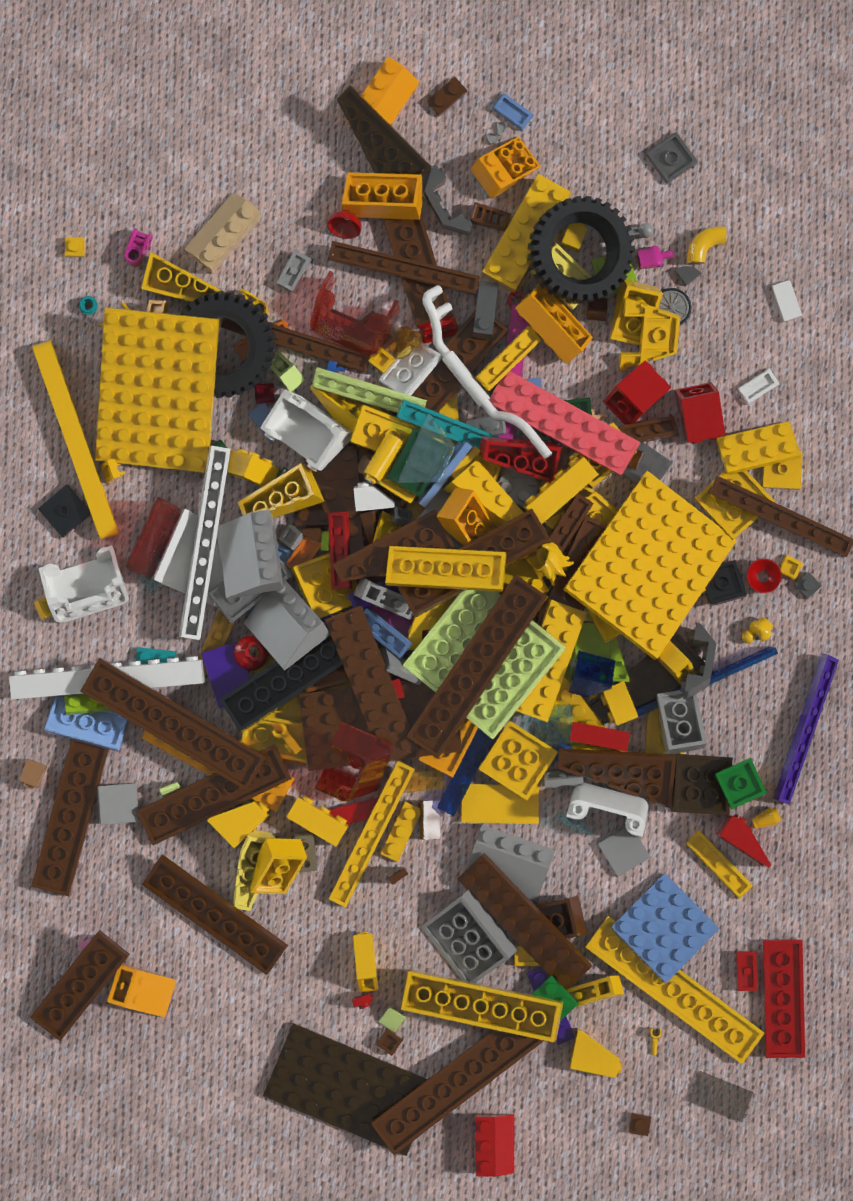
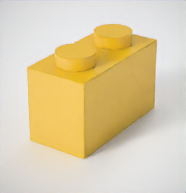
(619, 704)

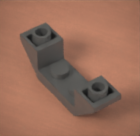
(458, 224)
(703, 641)

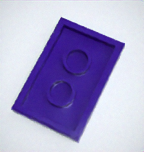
(224, 671)

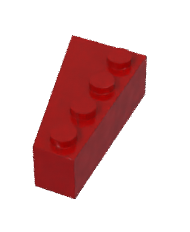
(521, 456)

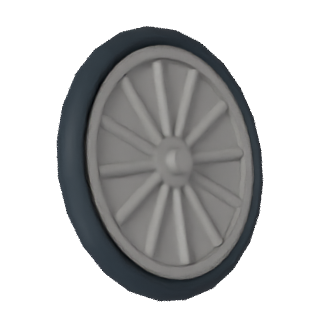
(676, 302)

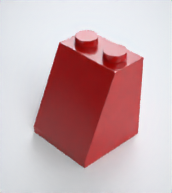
(636, 393)
(700, 412)

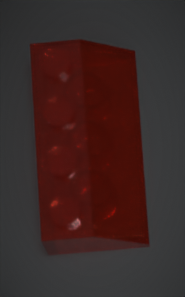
(153, 538)

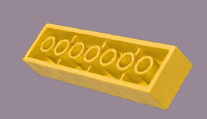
(482, 1005)

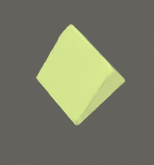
(167, 790)
(392, 1019)

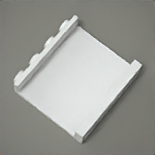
(176, 559)

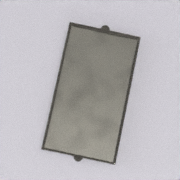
(720, 1096)

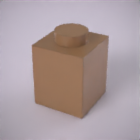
(32, 774)

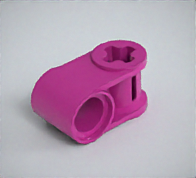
(139, 244)

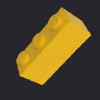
(318, 820)

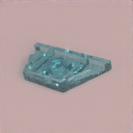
(428, 455)

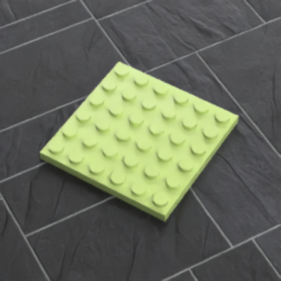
(515, 679)

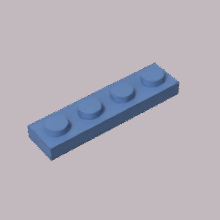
(459, 453)

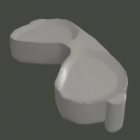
(501, 128)

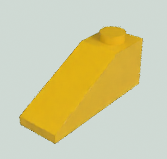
(597, 990)

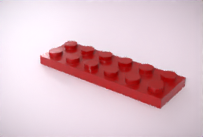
(784, 998)

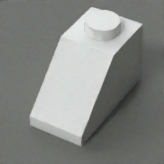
(370, 497)

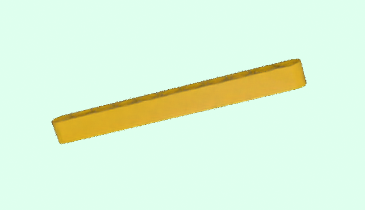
(75, 440)

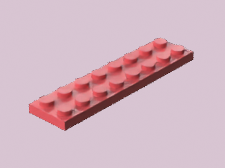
(564, 423)

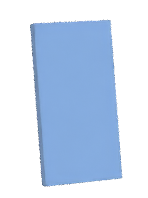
(97, 728)

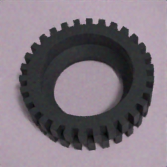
(611, 229)
(256, 329)

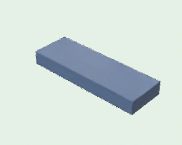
(387, 635)

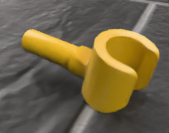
(655, 1041)

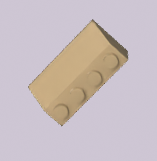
(223, 232)

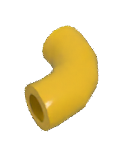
(703, 242)

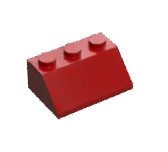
(494, 1145)

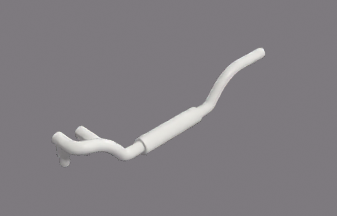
(466, 378)

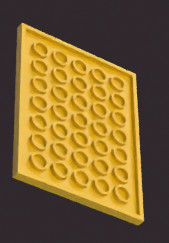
(156, 389)
(650, 565)

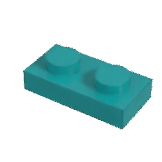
(146, 654)

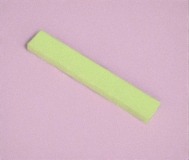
(362, 390)

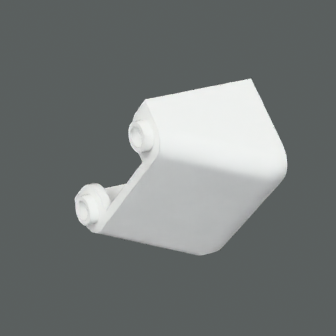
(306, 430)
(84, 587)
(631, 806)

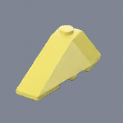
(247, 861)

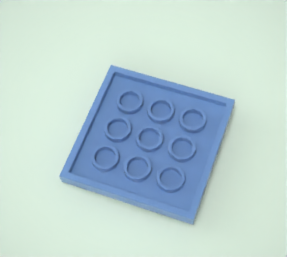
(664, 928)

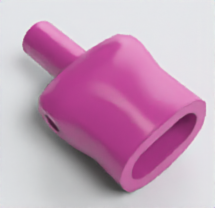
(652, 257)

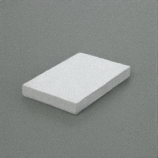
(408, 373)

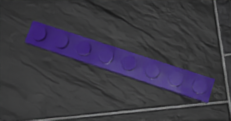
(805, 729)

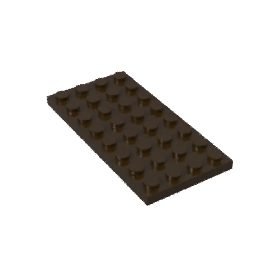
(337, 1083)

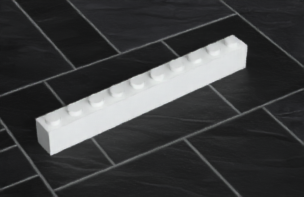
(204, 542)
(71, 681)

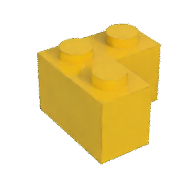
(251, 468)

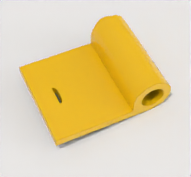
(381, 464)

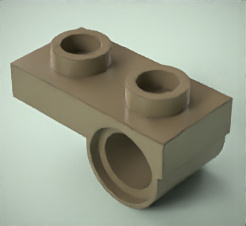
(308, 841)

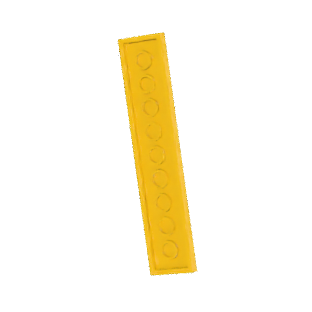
(680, 996)

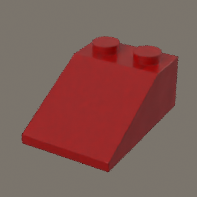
(742, 838)

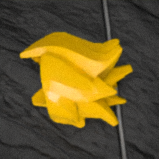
(549, 562)

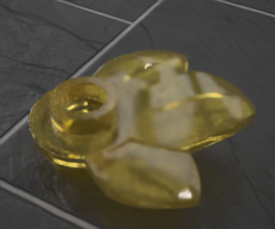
(406, 343)

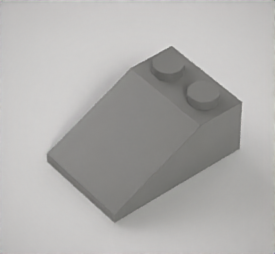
(680, 723)

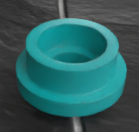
(88, 299)

